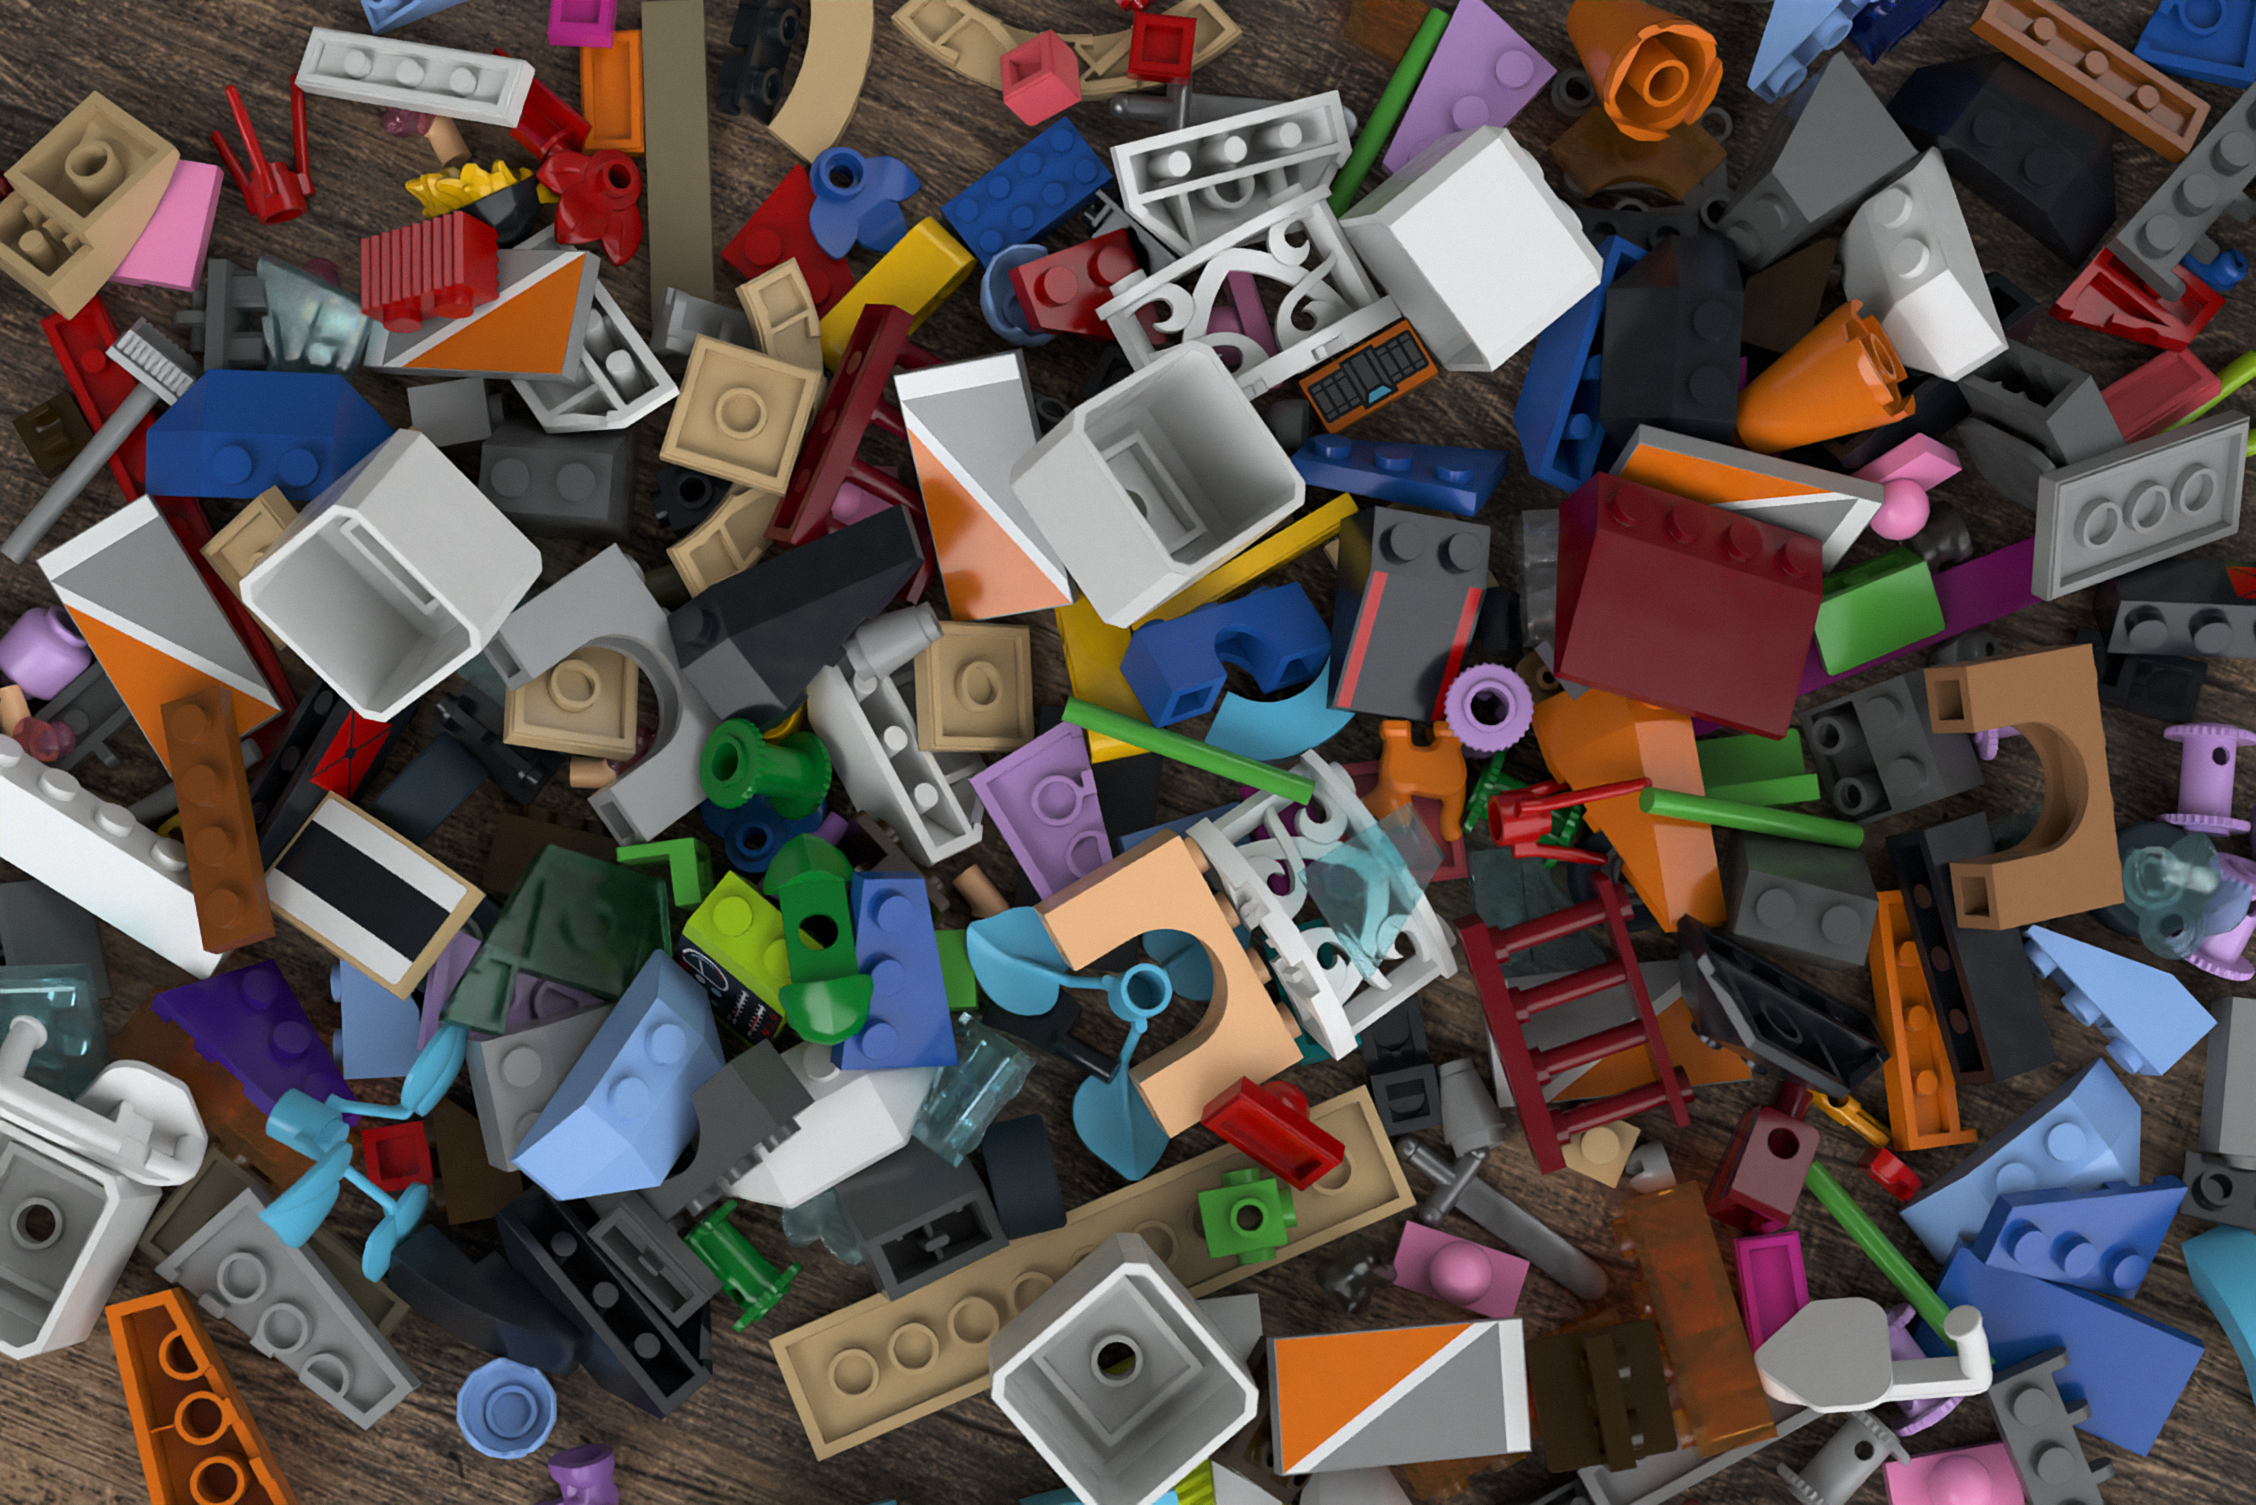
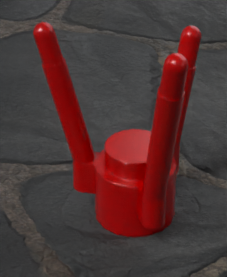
(275, 191)
(1524, 814)

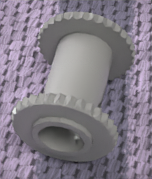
(1836, 1469)

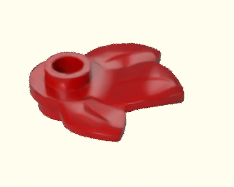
(591, 205)

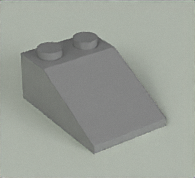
(522, 1070)

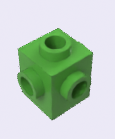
(1220, 1210)

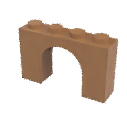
(2073, 850)

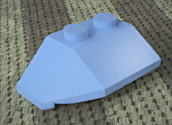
(629, 1095)
(2069, 1139)

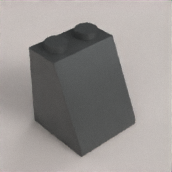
(1813, 165)
(562, 481)
(1798, 899)

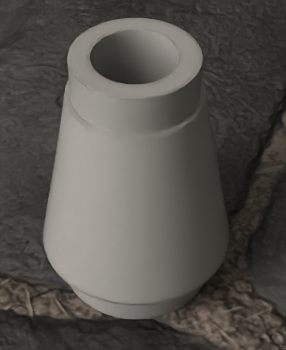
(891, 640)
(1468, 1109)

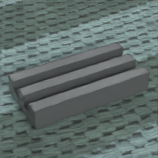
(655, 1258)

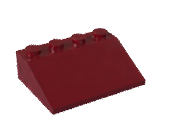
(1684, 604)

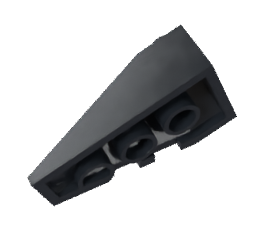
(775, 626)

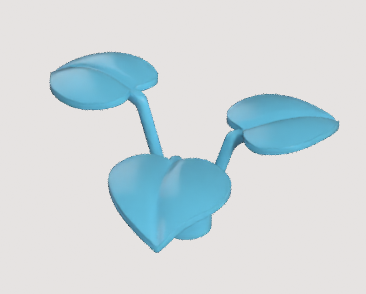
(1023, 975)
(321, 1135)

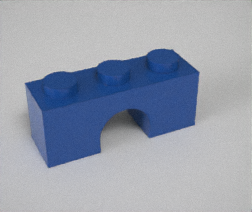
(1268, 633)

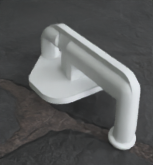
(124, 1119)
(1840, 1359)

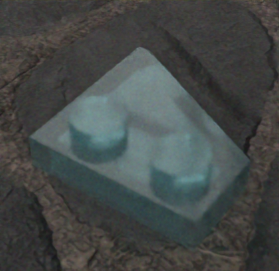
(310, 322)
(1374, 884)
(1519, 890)
(972, 1094)

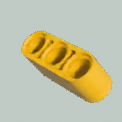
(912, 276)
(1093, 662)

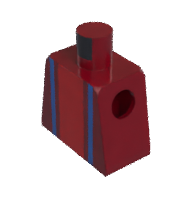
(1753, 1185)

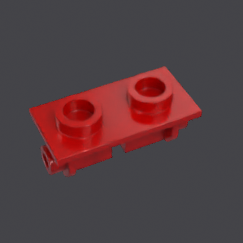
(548, 122)

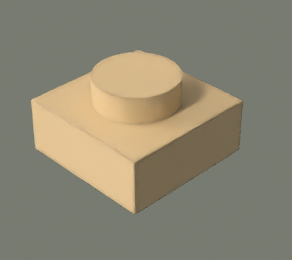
(1601, 1151)

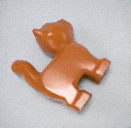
(1420, 771)

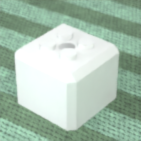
(1473, 247)
(1156, 483)
(392, 576)
(61, 1285)
(1128, 1431)

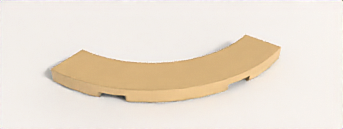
(974, 41)
(829, 78)
(733, 533)

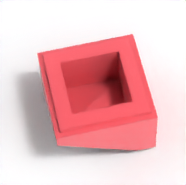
(1040, 78)

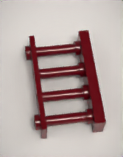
(831, 445)
(1510, 1008)

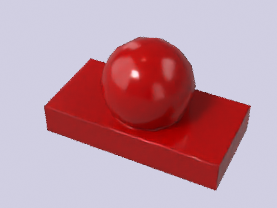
(1274, 1130)

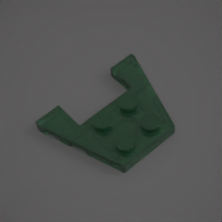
(564, 924)

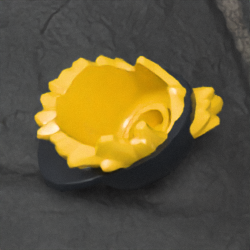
(499, 198)

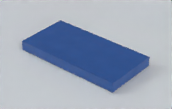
(2119, 1358)

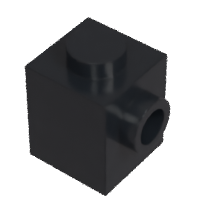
(686, 498)

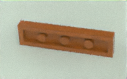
(2095, 72)
(217, 820)

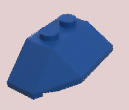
(1560, 391)
(260, 430)

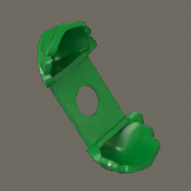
(826, 992)

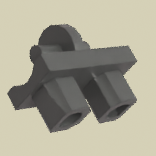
(222, 316)

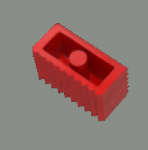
(428, 271)

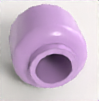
(43, 653)

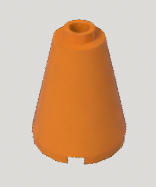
(1645, 64)
(1824, 387)

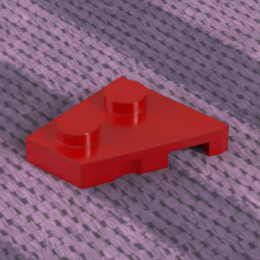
(782, 232)
(1067, 287)
(2122, 304)

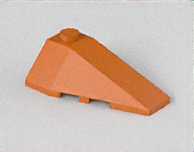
(1620, 739)

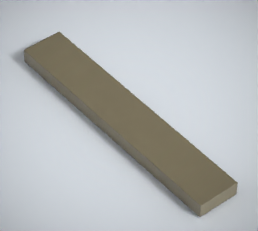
(678, 151)

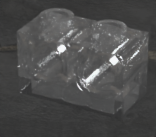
(1536, 573)

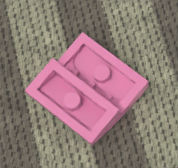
(178, 234)

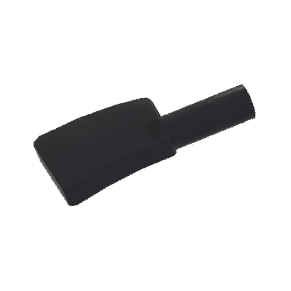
(1053, 1034)

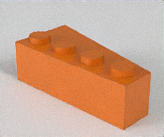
(187, 1411)

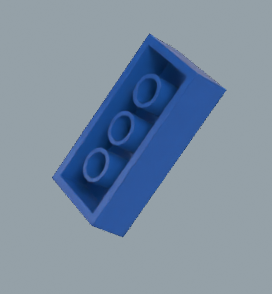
(1028, 193)

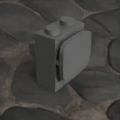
(2032, 420)

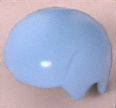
(1000, 300)
(506, 1409)

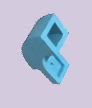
(1278, 729)
(2225, 1279)

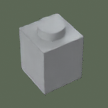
(458, 414)

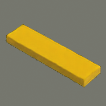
(1257, 562)

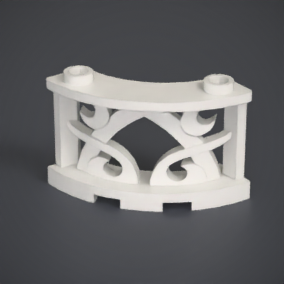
(1338, 318)
(1242, 874)

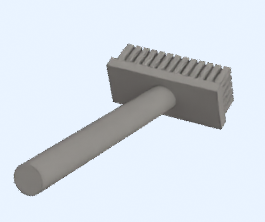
(163, 374)

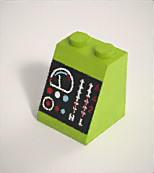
(741, 958)

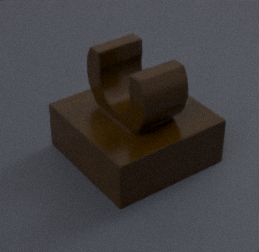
(55, 433)

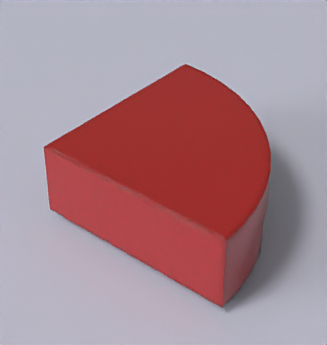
(1889, 1173)

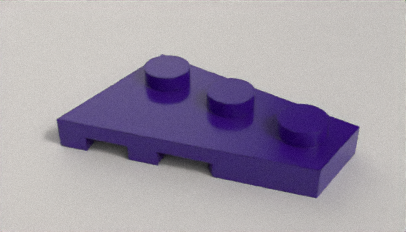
(257, 1034)

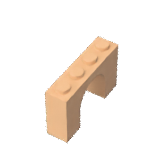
(1242, 1030)

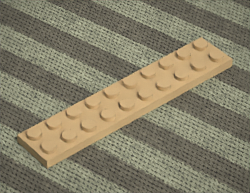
(909, 1357)

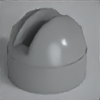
(1651, 1167)

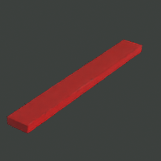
(100, 389)

